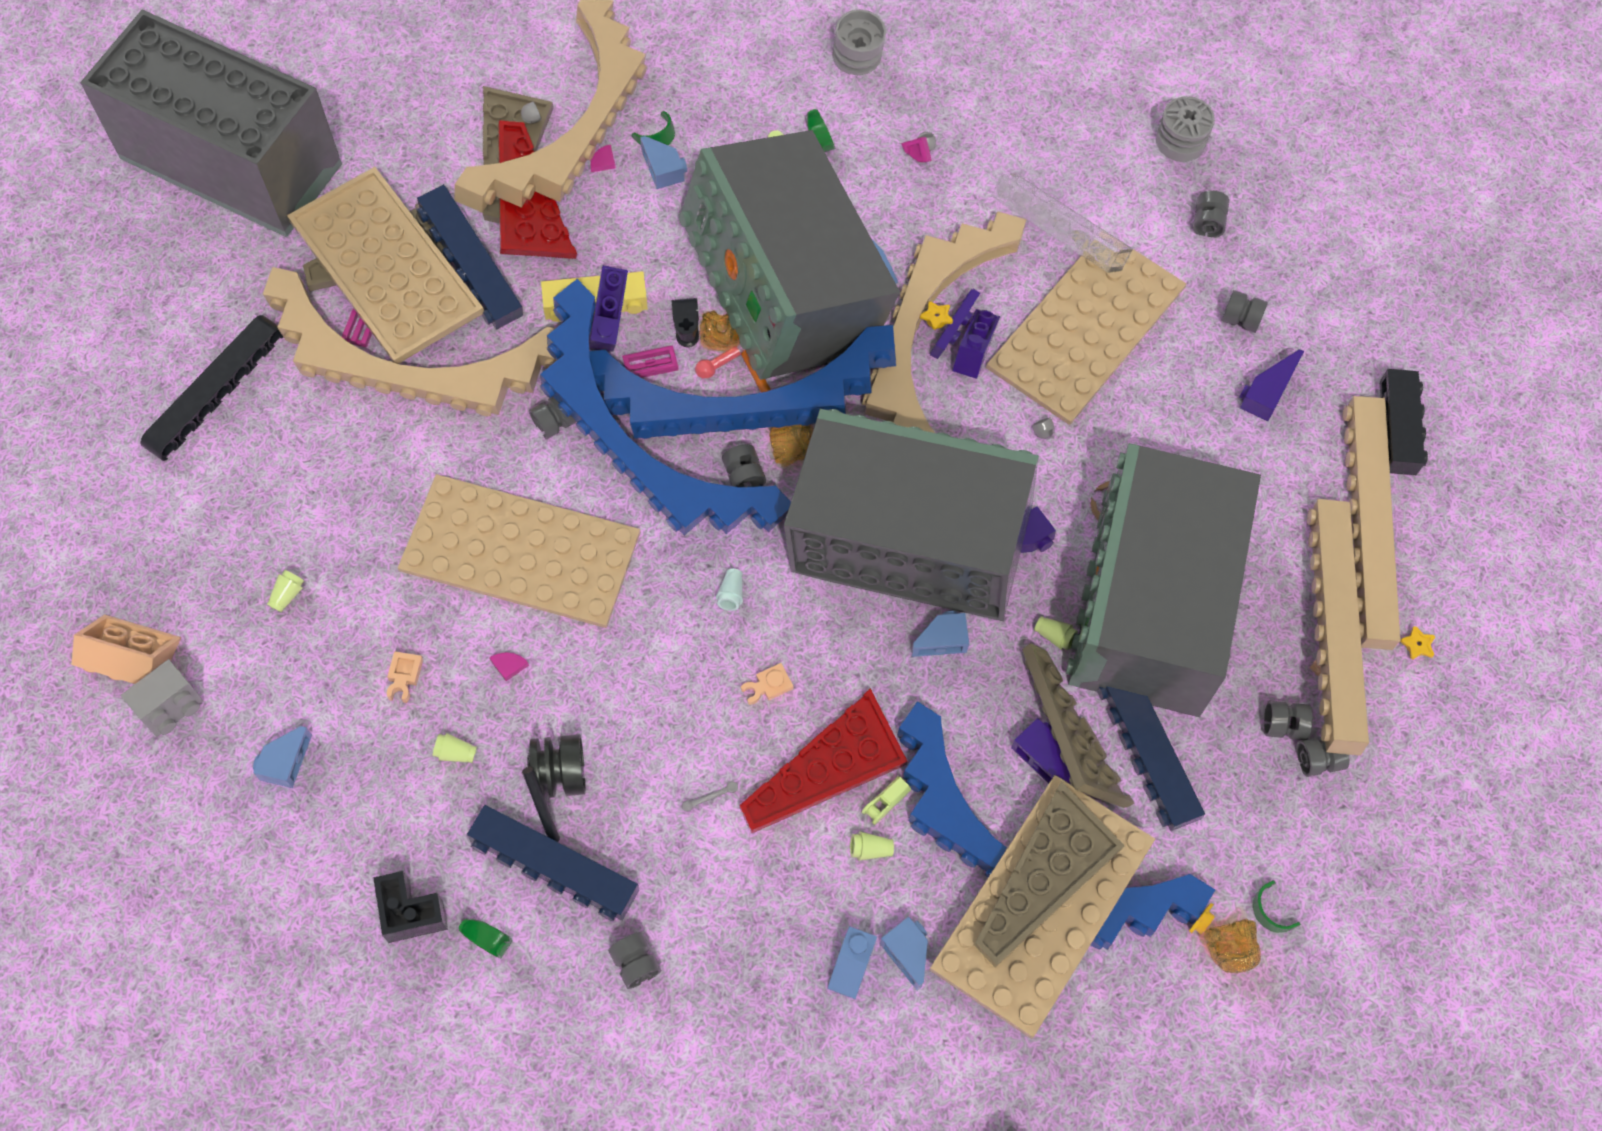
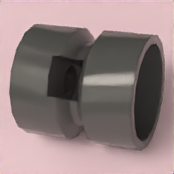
(1211, 214)
(1245, 311)
(550, 418)
(743, 466)
(1279, 715)
(1316, 759)
(633, 957)

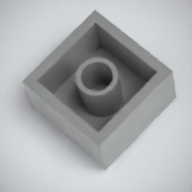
(162, 699)

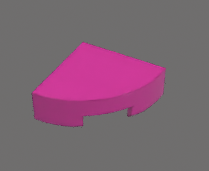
(918, 149)
(602, 159)
(508, 664)

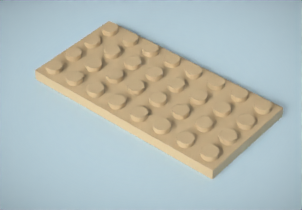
(385, 265)
(1084, 332)
(520, 550)
(1037, 971)

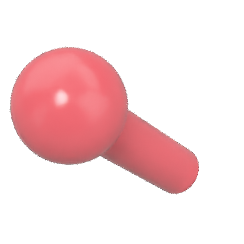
(707, 368)

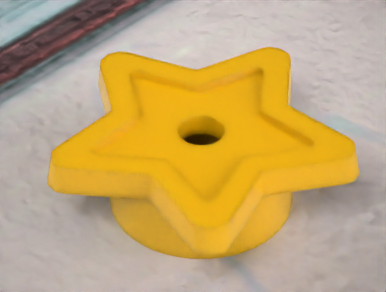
(934, 321)
(1411, 643)
(1203, 921)

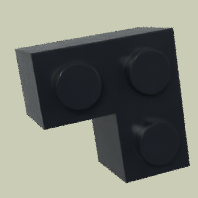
(406, 916)

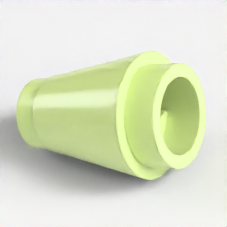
(284, 590)
(1056, 632)
(453, 749)
(869, 846)

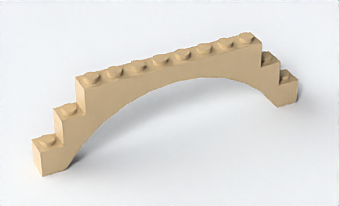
(555, 167)
(936, 268)
(327, 354)

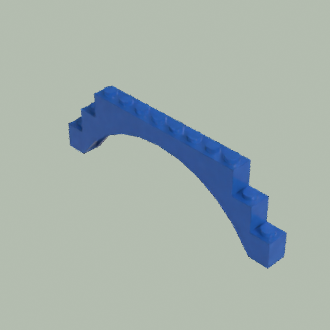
(664, 412)
(676, 495)
(948, 818)

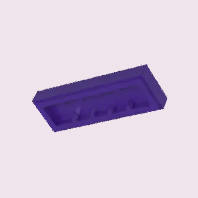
(960, 317)

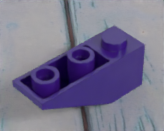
(608, 308)
(976, 343)

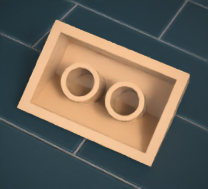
(121, 649)

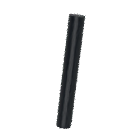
(540, 803)

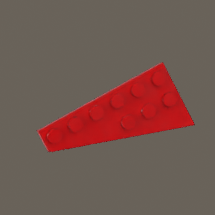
(537, 225)
(837, 760)

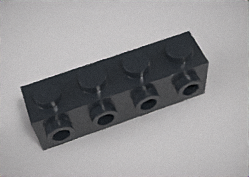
(1404, 421)

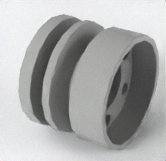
(858, 42)
(1185, 128)

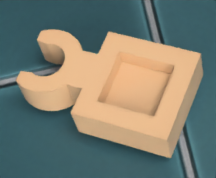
(403, 671)
(770, 682)

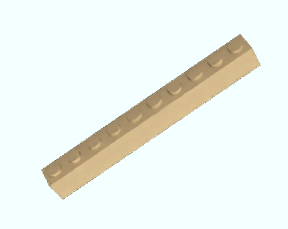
(1372, 522)
(1337, 628)

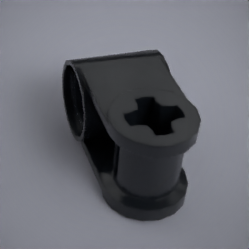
(686, 321)

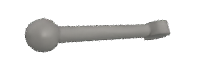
(731, 787)

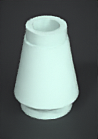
(731, 590)

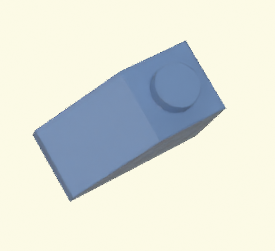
(663, 162)
(943, 636)
(282, 758)
(908, 950)
(852, 962)

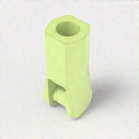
(889, 797)

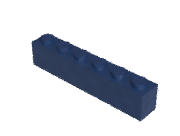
(469, 256)
(1153, 757)
(553, 863)

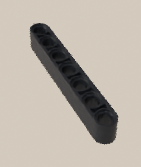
(210, 387)

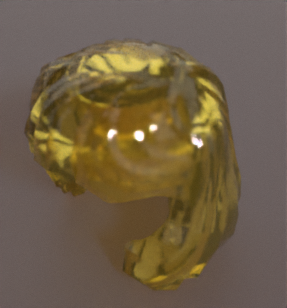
(711, 332)
(790, 443)
(1234, 946)

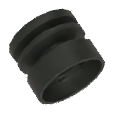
(558, 765)

